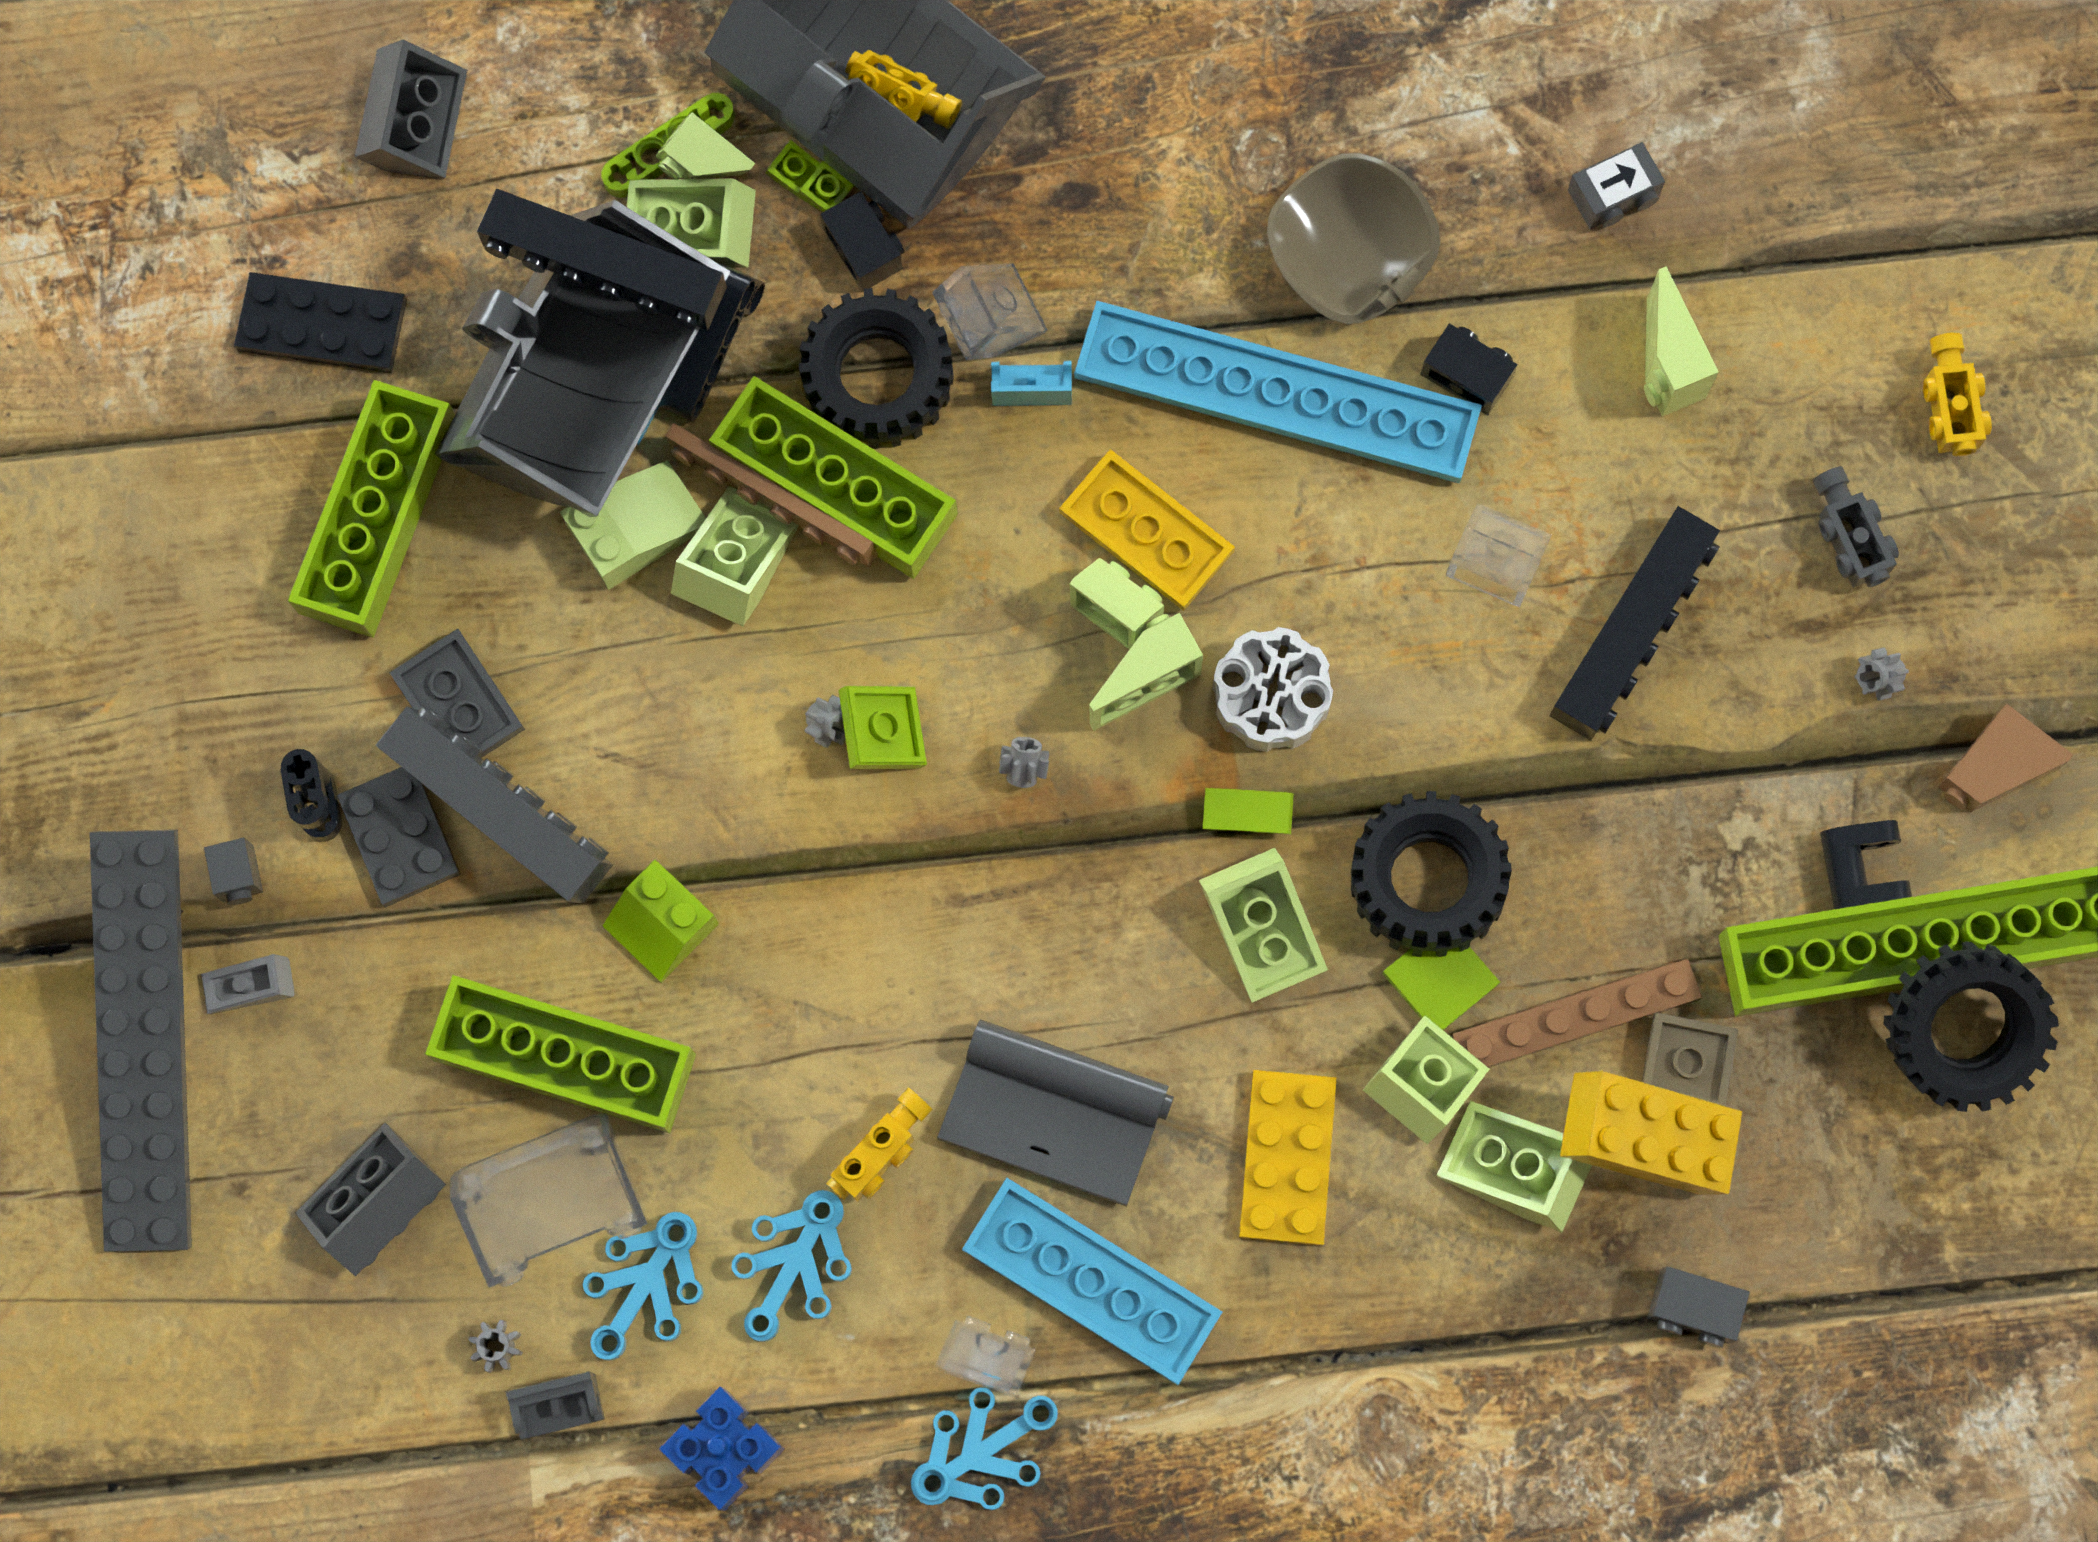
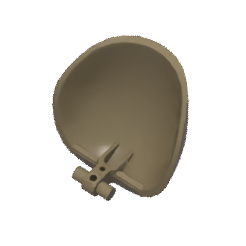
(1353, 237)

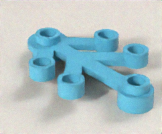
(796, 1258)
(647, 1280)
(978, 1453)

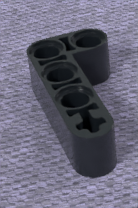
(709, 348)

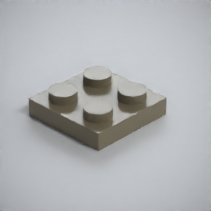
(1690, 1057)

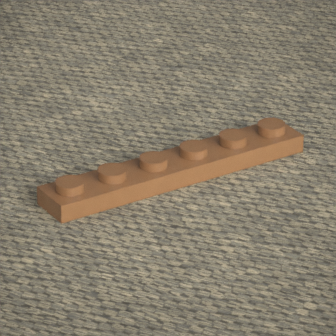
(782, 504)
(1581, 1014)

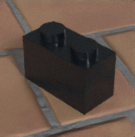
(862, 241)
(1469, 367)

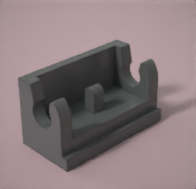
(555, 1405)

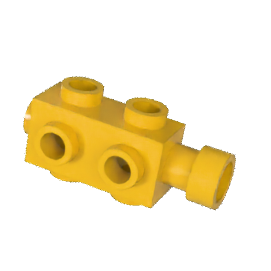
(898, 88)
(1965, 408)
(877, 1157)

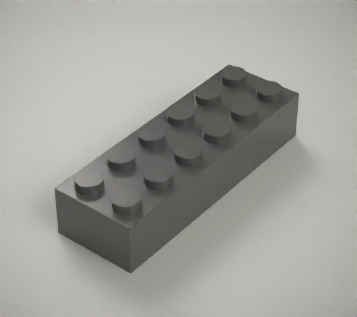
(494, 805)

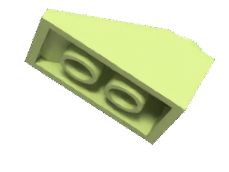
(702, 213)
(1677, 360)
(637, 524)
(732, 558)
(1155, 664)
(1263, 924)
(1514, 1166)

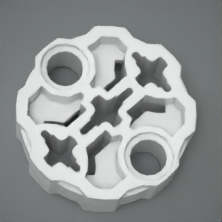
(1235, 701)

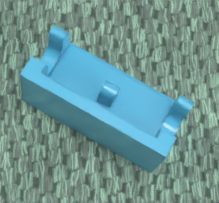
(1031, 384)

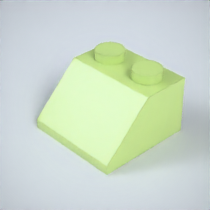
(700, 153)
(1114, 601)
(1426, 1080)

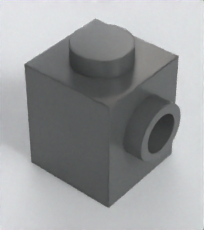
(233, 871)

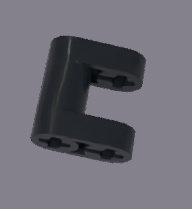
(315, 784)
(1846, 867)

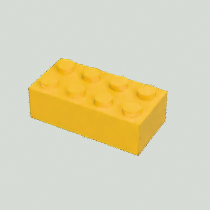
(1651, 1133)

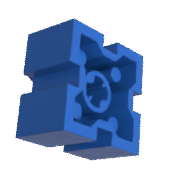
(722, 1448)

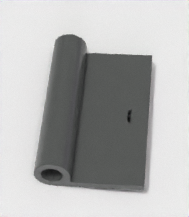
(1050, 1099)

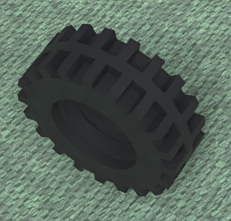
(871, 319)
(1445, 824)
(2006, 1061)

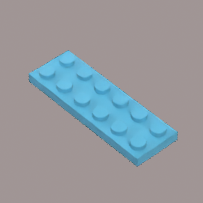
(1092, 1281)

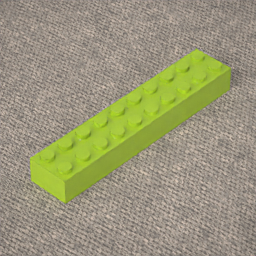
(1872, 944)

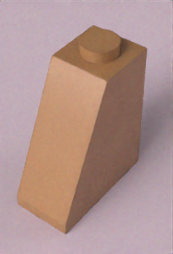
(2002, 760)

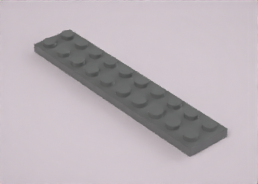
(140, 1040)

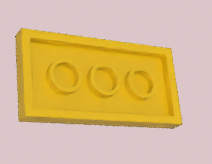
(1146, 529)
(1287, 1158)

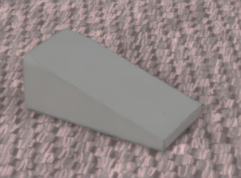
(248, 984)

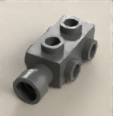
(1864, 539)

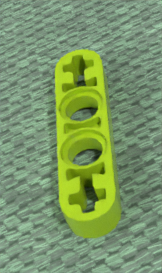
(658, 138)

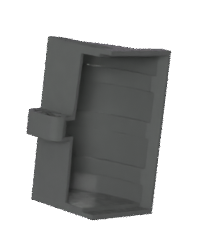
(793, 67)
(567, 379)

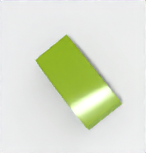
(808, 178)
(1248, 811)

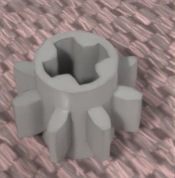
(1881, 673)
(825, 721)
(1024, 762)
(492, 1335)

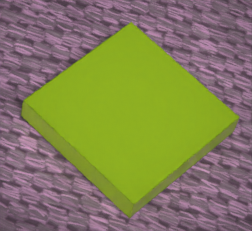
(882, 727)
(1441, 985)

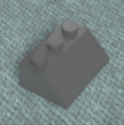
(410, 111)
(370, 1199)

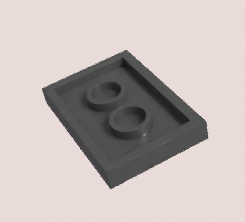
(460, 690)
(398, 836)

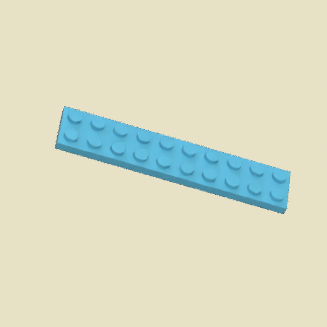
(1278, 391)

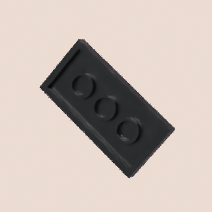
(320, 322)

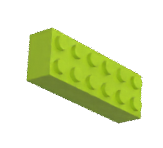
(836, 475)
(372, 509)
(561, 1054)

